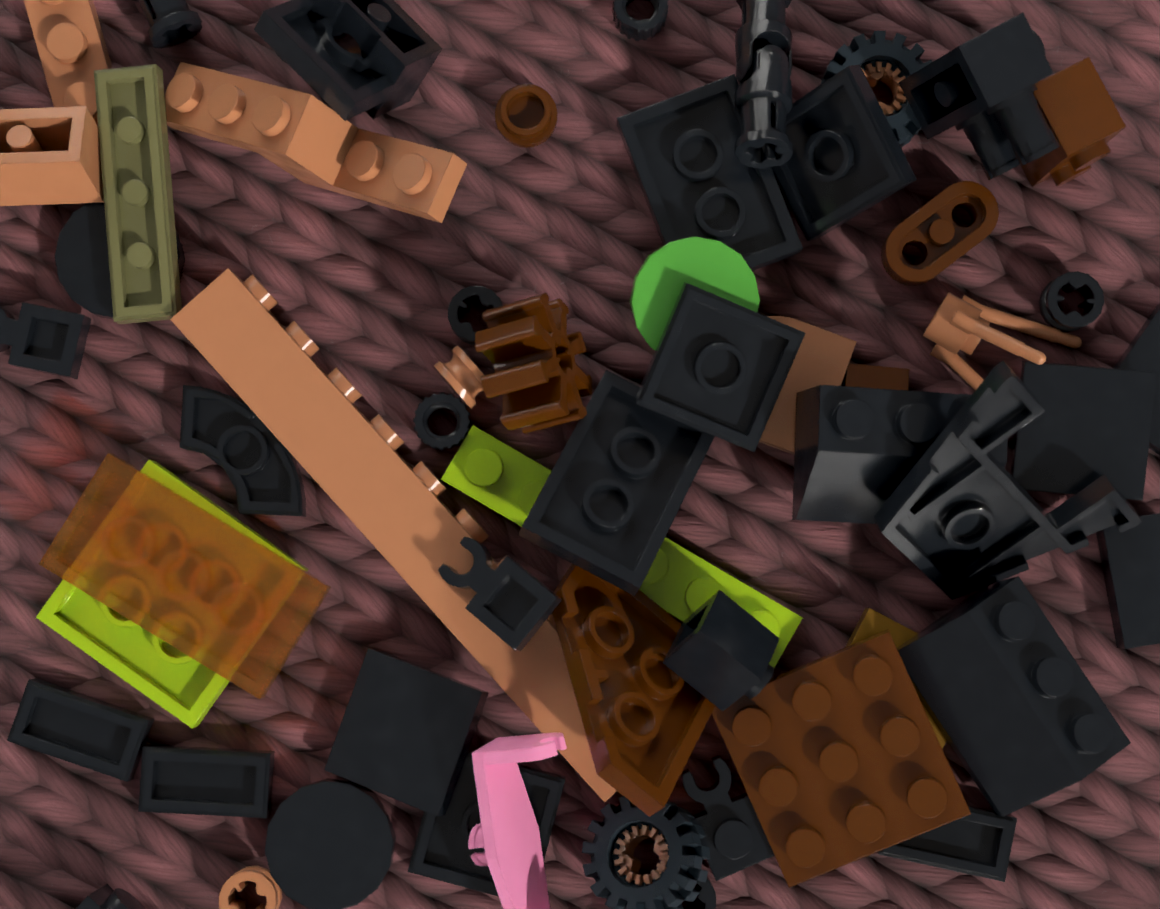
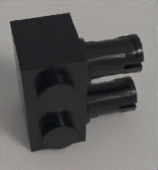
(989, 95)

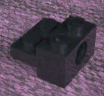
(351, 51)

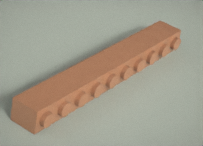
(377, 490)

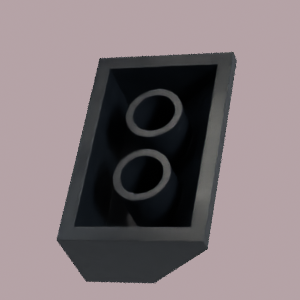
(862, 445)
(1010, 697)

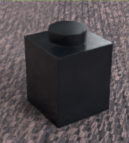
(723, 652)

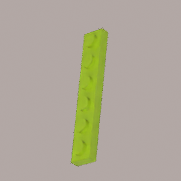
(677, 578)

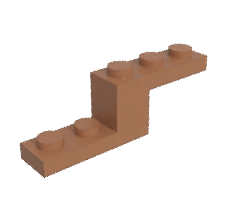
(313, 141)

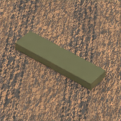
(137, 194)

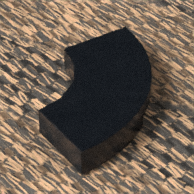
(250, 454)

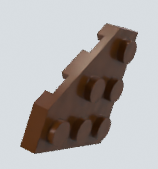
(631, 705)

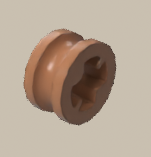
(462, 376)
(265, 886)

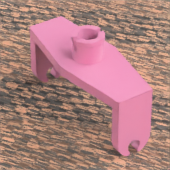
(508, 820)

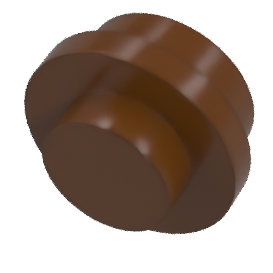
(526, 115)

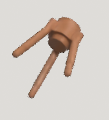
(964, 322)

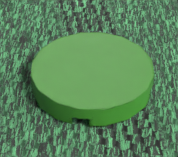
(690, 260)

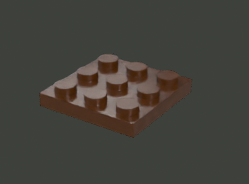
(840, 759)

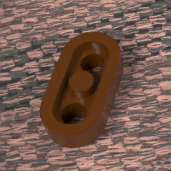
(937, 234)

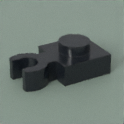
(45, 339)
(506, 597)
(729, 824)

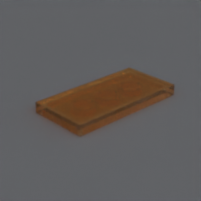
(185, 575)

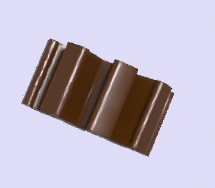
(534, 363)

